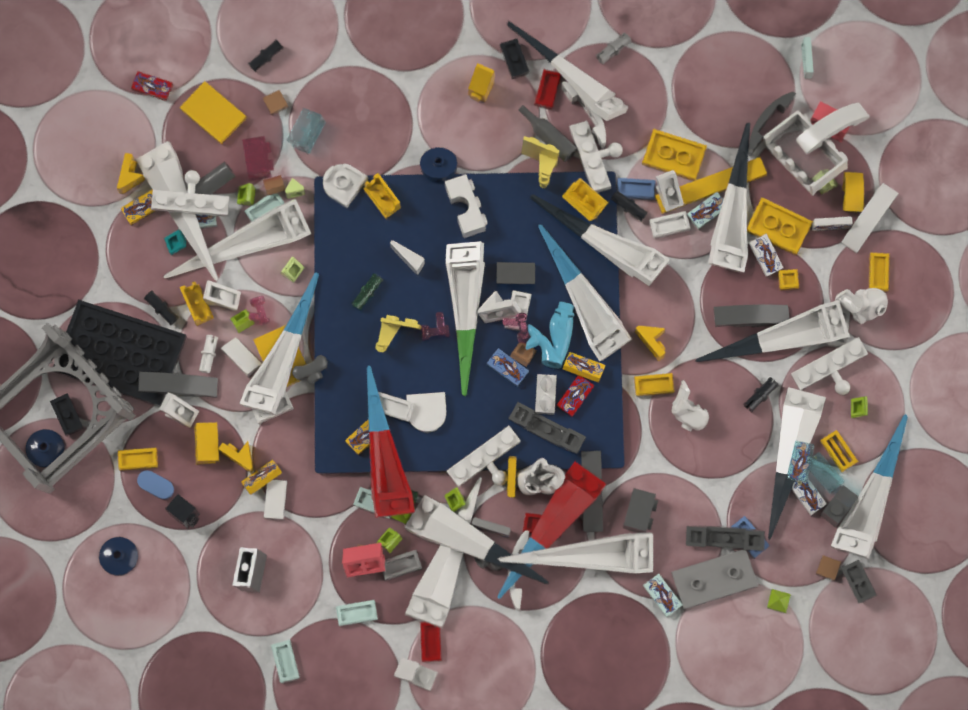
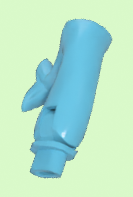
(560, 331)

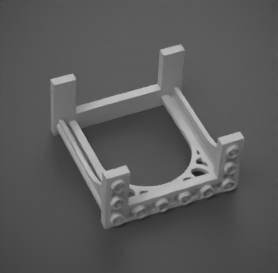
(53, 347)

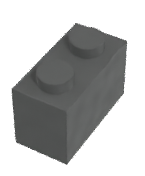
(640, 510)
(249, 570)

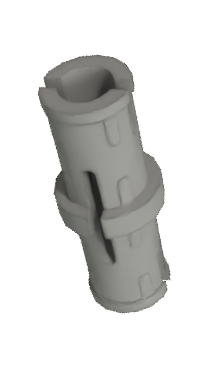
(613, 48)

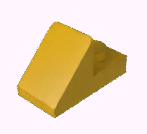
(127, 178)
(648, 336)
(242, 458)

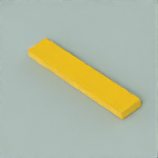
(714, 183)

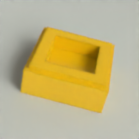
(788, 279)

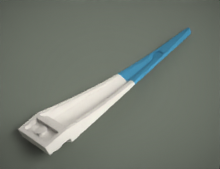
(598, 320)
(272, 377)
(863, 521)

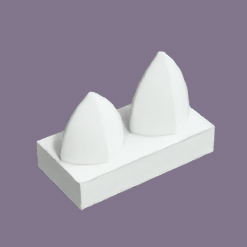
(545, 394)

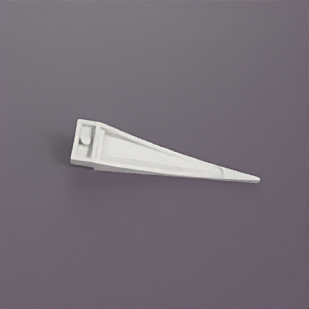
(164, 173)
(272, 229)
(616, 553)
(436, 588)

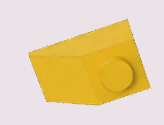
(481, 83)

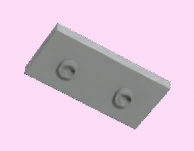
(714, 579)

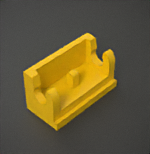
(382, 196)
(585, 199)
(198, 307)
(206, 443)

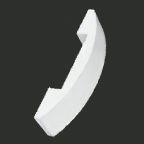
(831, 125)
(599, 131)
(869, 218)
(516, 593)

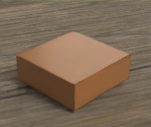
(275, 102)
(274, 185)
(522, 355)
(828, 568)

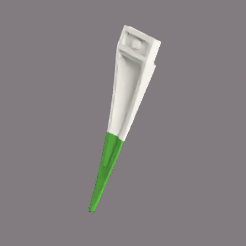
(465, 277)

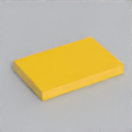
(213, 112)
(674, 153)
(781, 225)
(265, 344)

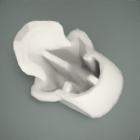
(864, 304)
(687, 412)
(540, 478)

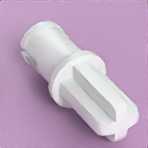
(208, 354)

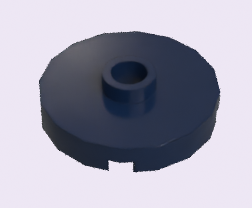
(441, 171)

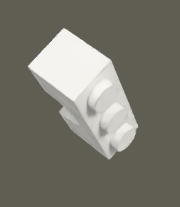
(461, 190)

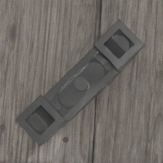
(779, 104)
(546, 429)
(725, 537)

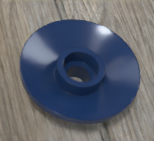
(45, 457)
(121, 565)

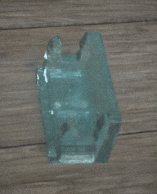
(306, 130)
(825, 473)

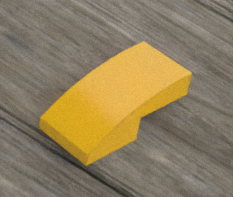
(853, 191)

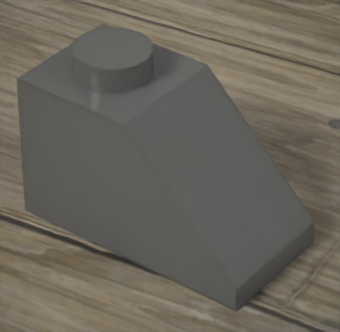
(839, 506)

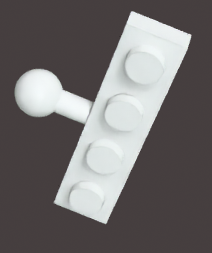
(591, 157)
(189, 201)
(829, 365)
(484, 457)

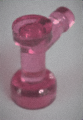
(260, 315)
(519, 320)
(440, 330)

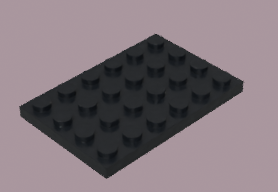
(123, 348)

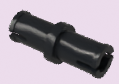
(265, 55)
(629, 205)
(161, 307)
(760, 394)

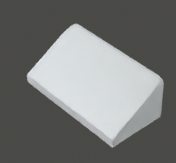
(241, 357)

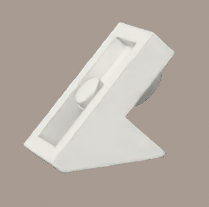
(669, 190)
(221, 295)
(497, 309)
(178, 410)
(415, 674)

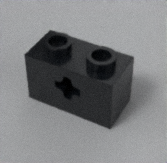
(183, 512)

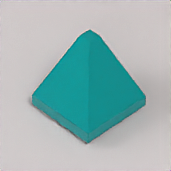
(175, 242)

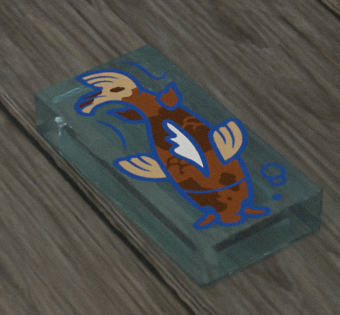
(800, 461)

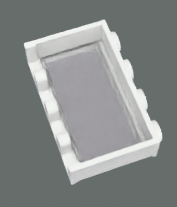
(809, 169)

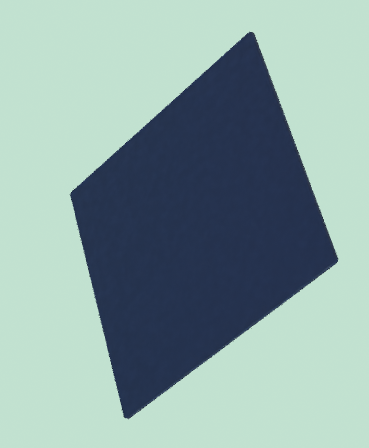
(356, 244)

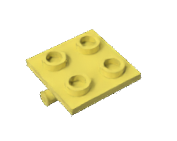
(545, 154)
(389, 328)

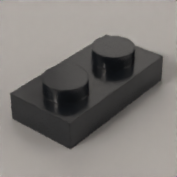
(514, 58)
(66, 414)

